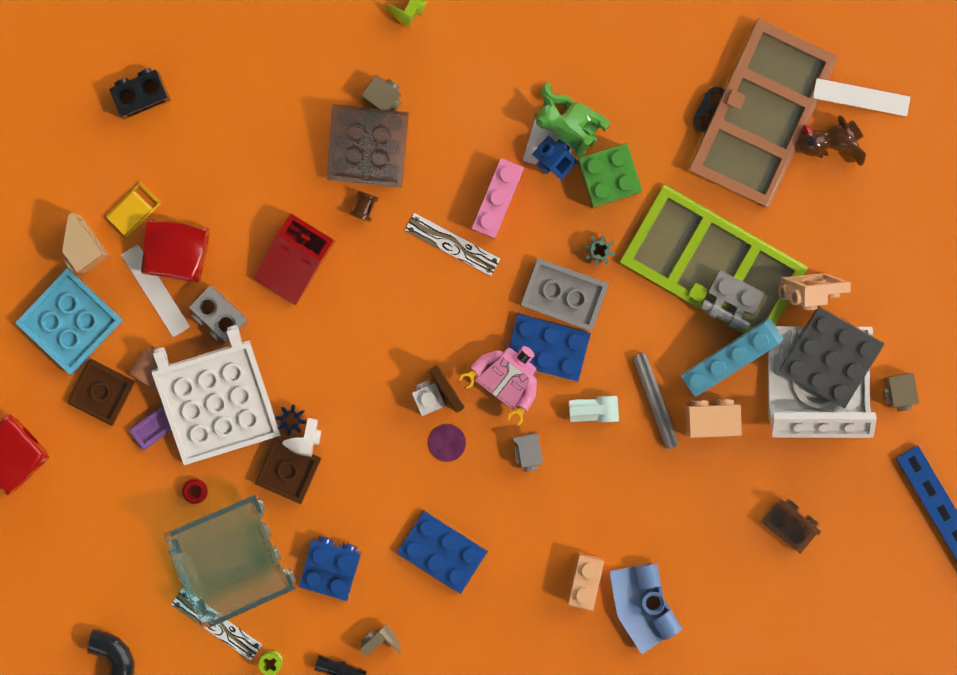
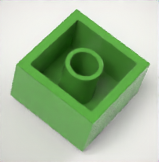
(609, 175)

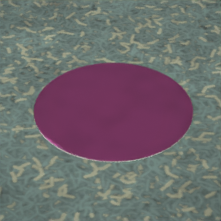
(447, 442)

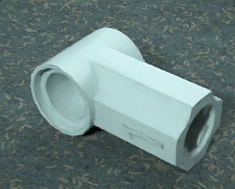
(598, 409)

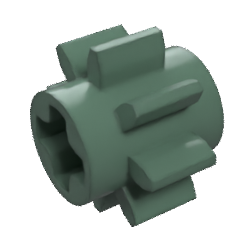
(600, 243)

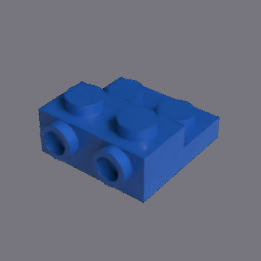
(330, 568)

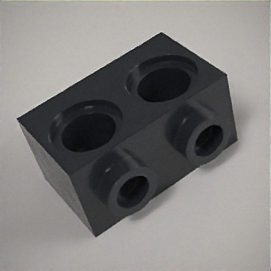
(141, 100)

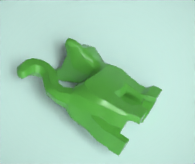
(575, 126)

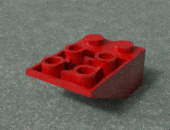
(293, 259)

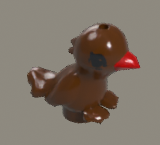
(840, 137)

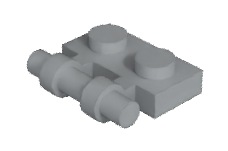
(735, 293)

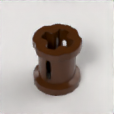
(364, 206)

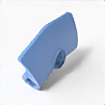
(644, 625)

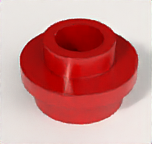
(186, 491)

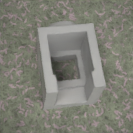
(528, 451)

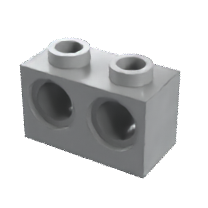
(222, 309)

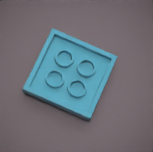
(69, 321)

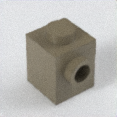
(383, 94)
(900, 391)

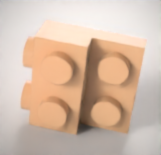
(812, 289)

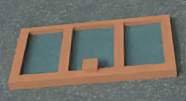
(762, 113)

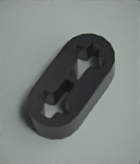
(704, 107)

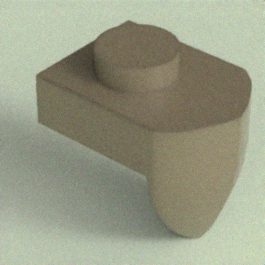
(373, 640)

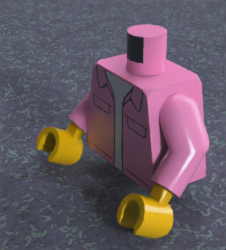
(507, 377)

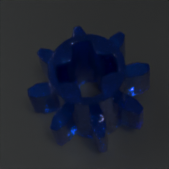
(285, 424)

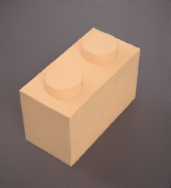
(585, 581)

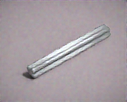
(655, 400)

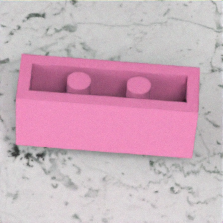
(497, 198)

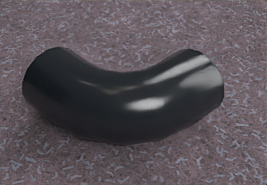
(113, 650)

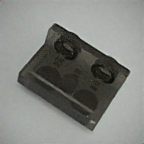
(790, 525)

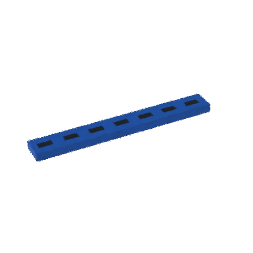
(931, 495)

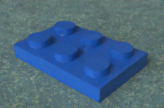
(555, 347)
(442, 552)

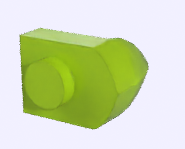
(406, 17)

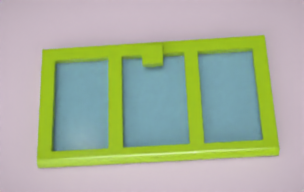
(687, 245)

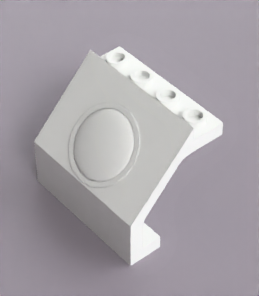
(806, 414)

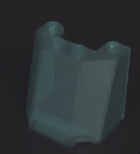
(228, 561)

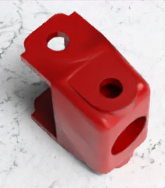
(174, 250)
(19, 454)

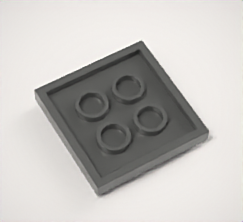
(831, 357)

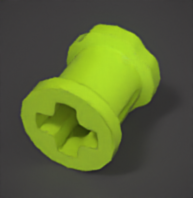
(270, 655)

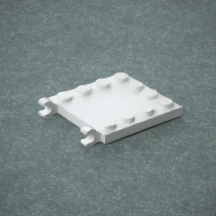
(215, 400)

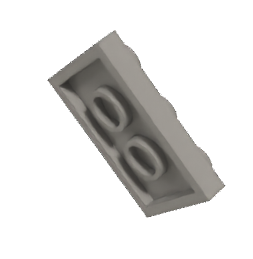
(564, 294)

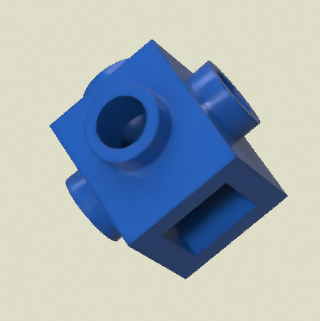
(554, 157)

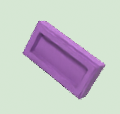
(151, 428)

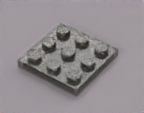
(367, 145)

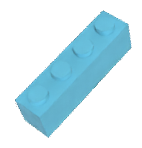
(732, 357)

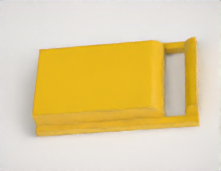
(132, 211)

